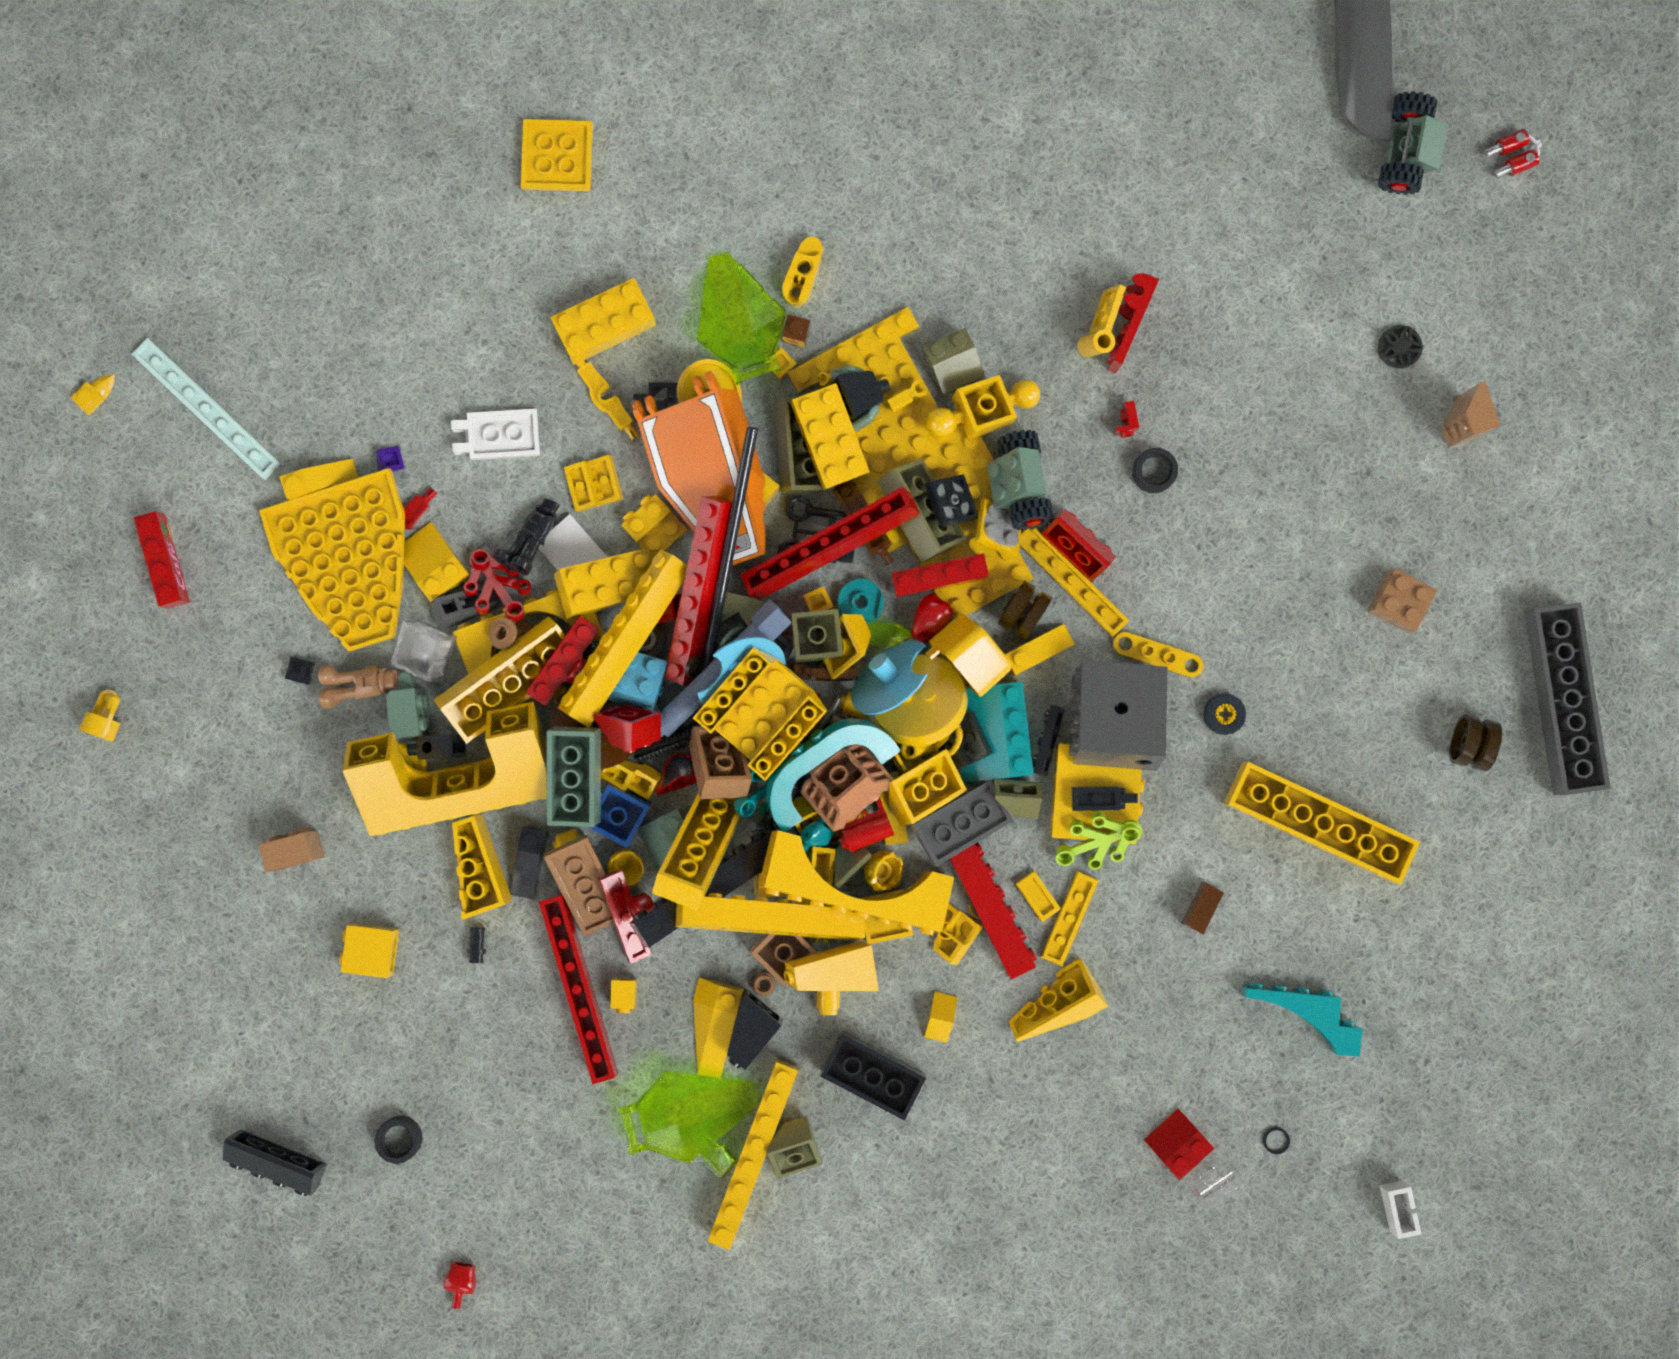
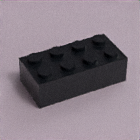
(873, 1075)

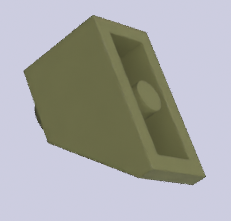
(1019, 797)

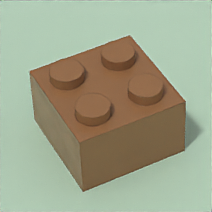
(1402, 601)
(285, 851)
(775, 950)

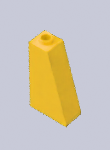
(837, 969)

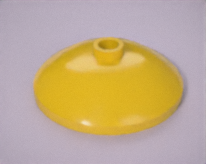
(723, 374)

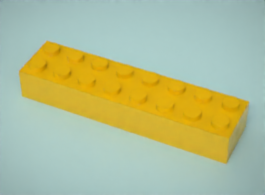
(1321, 823)

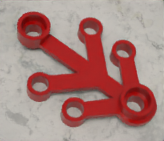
(496, 583)

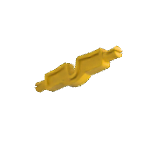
(613, 405)

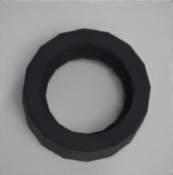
(1159, 453)
(388, 1155)

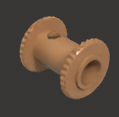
(510, 633)

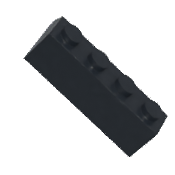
(273, 1162)

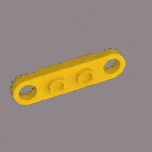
(1157, 654)

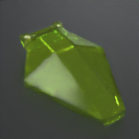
(739, 319)
(687, 1113)

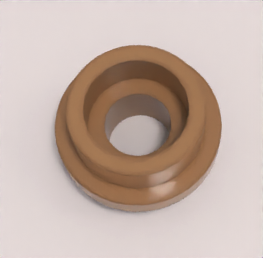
(763, 991)

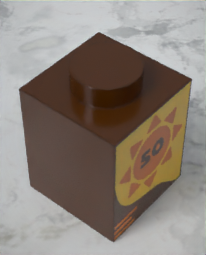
(796, 331)

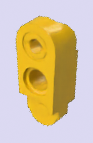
(808, 254)

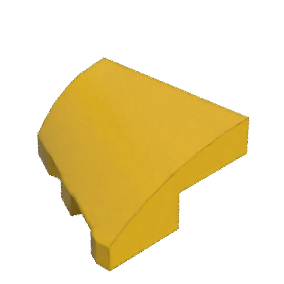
(957, 935)

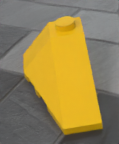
(714, 1020)

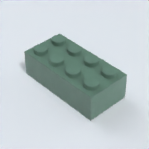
(573, 776)

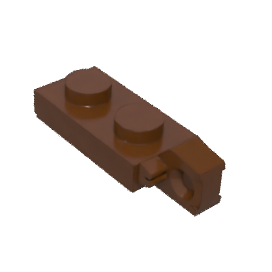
(821, 673)

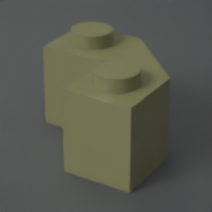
(741, 605)

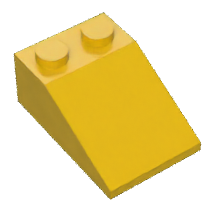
(434, 563)

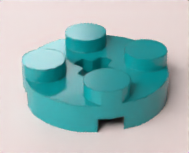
(871, 594)

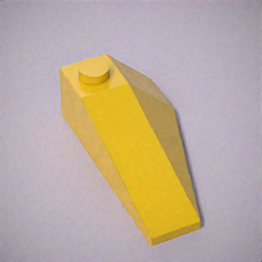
(1066, 1001)

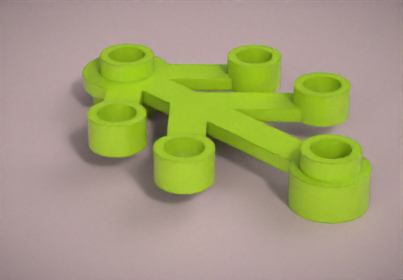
(1099, 839)

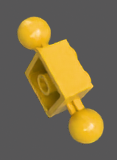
(983, 407)

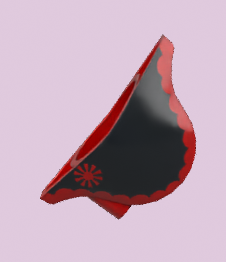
(675, 772)

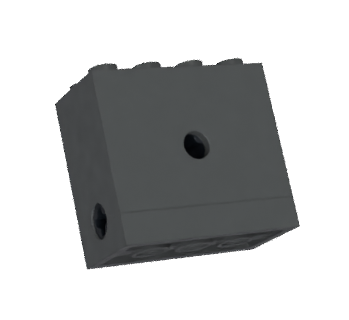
(1119, 715)

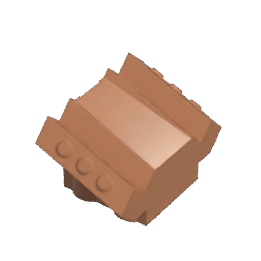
(845, 785)

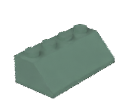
(660, 835)

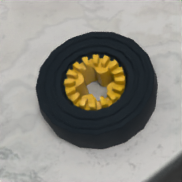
(1232, 705)

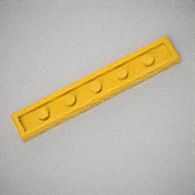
(1073, 581)

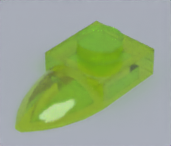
(888, 634)
(719, 1158)

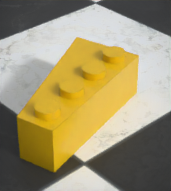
(478, 868)

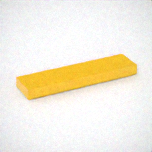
(1069, 918)

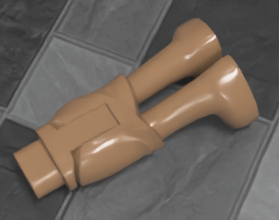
(368, 683)

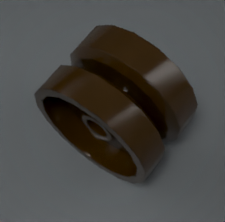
(1023, 609)
(1475, 742)

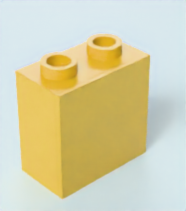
(369, 950)

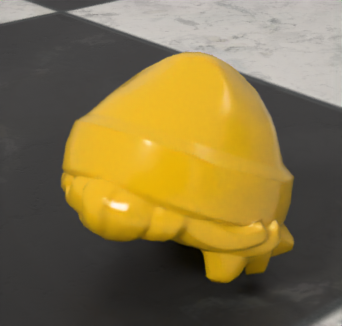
(883, 871)

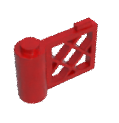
(866, 829)

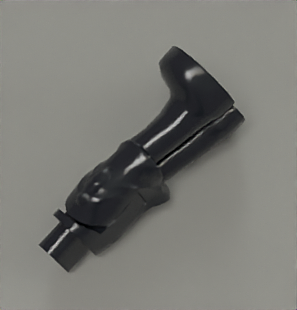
(534, 530)

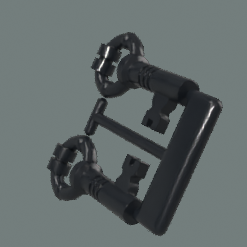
(833, 516)

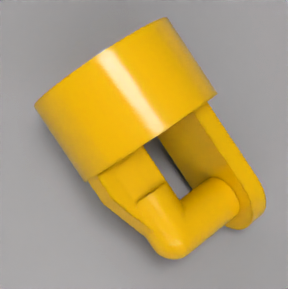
(100, 721)

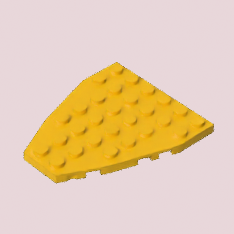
(345, 555)

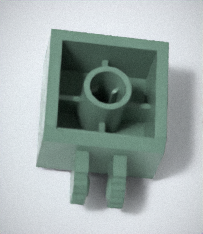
(408, 709)

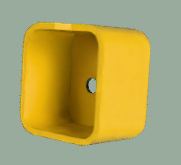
(971, 653)

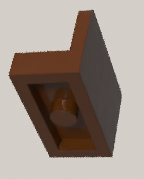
(1202, 907)

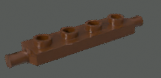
(852, 501)

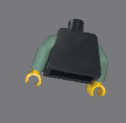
(859, 393)

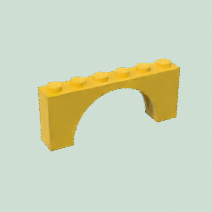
(474, 638)

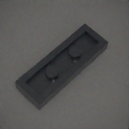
(1047, 740)

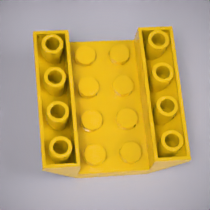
(762, 711)

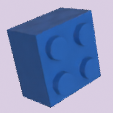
(621, 814)

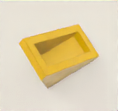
(941, 1017)

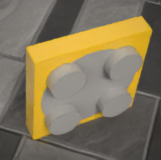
(996, 529)

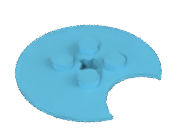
(733, 654)
(888, 679)

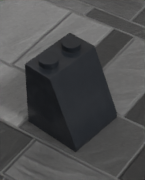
(752, 1030)

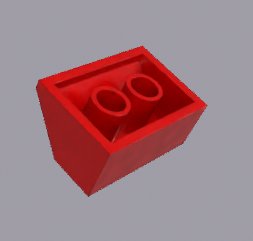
(1079, 545)

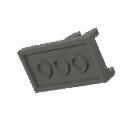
(961, 823)

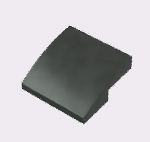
(974, 743)

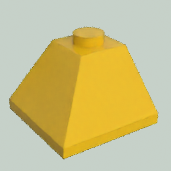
(855, 640)

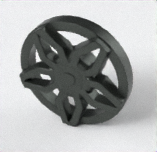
(1400, 346)

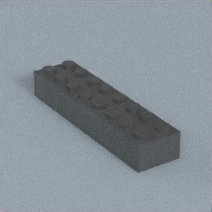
(1567, 699)

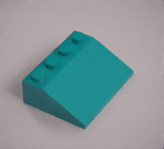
(1005, 726)

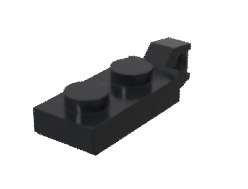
(1101, 798)

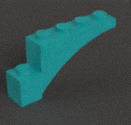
(1318, 1009)

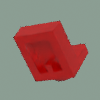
(1129, 416)

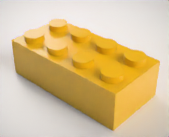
(603, 321)
(829, 436)
(601, 582)

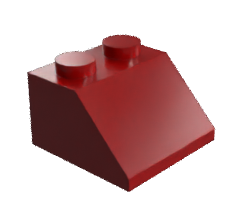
(630, 726)
(1179, 1144)

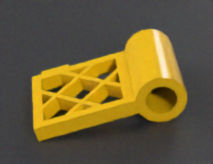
(1100, 338)

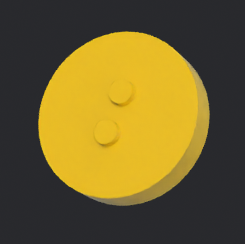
(932, 710)

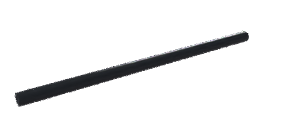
(729, 545)

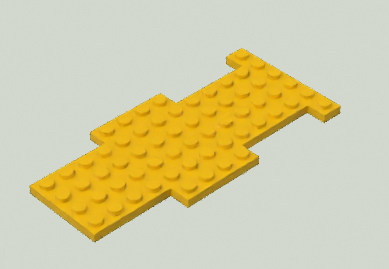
(904, 438)

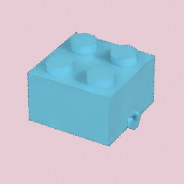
(641, 682)

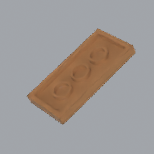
(577, 874)

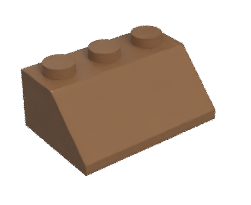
(1470, 416)

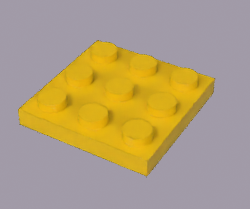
(556, 155)

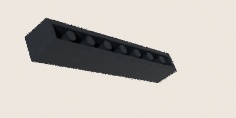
(731, 873)

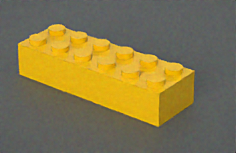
(499, 681)
(697, 851)

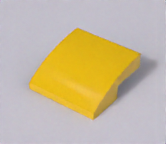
(593, 483)

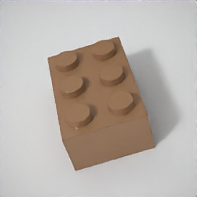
(718, 766)

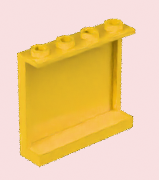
(1074, 775)

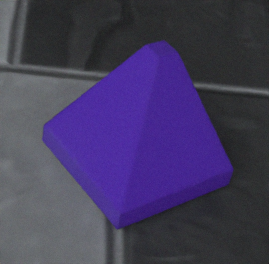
(389, 458)

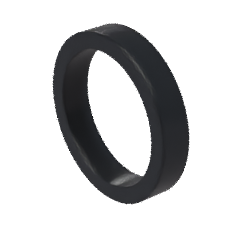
(1287, 1143)

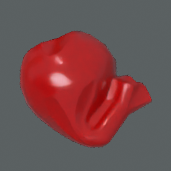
(930, 618)

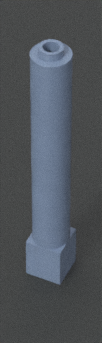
(766, 623)

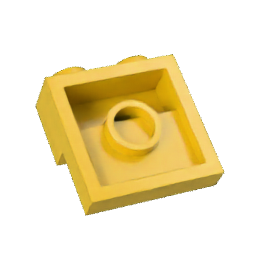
(653, 525)

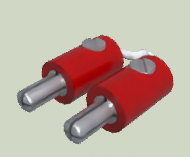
(1511, 143)

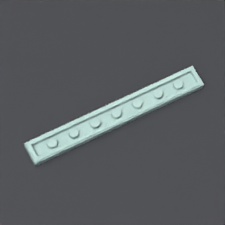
(206, 409)

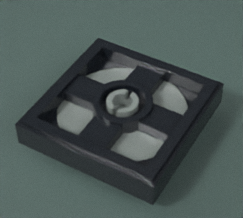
(951, 501)

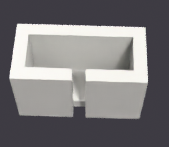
(1401, 1220)

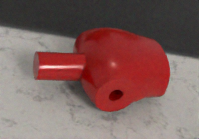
(460, 1280)

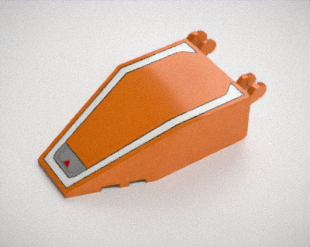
(698, 454)

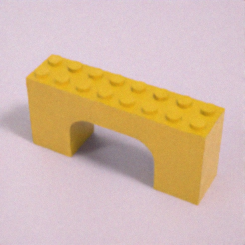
(400, 797)

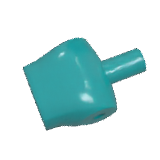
(816, 834)

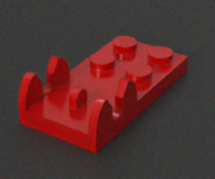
(1134, 310)

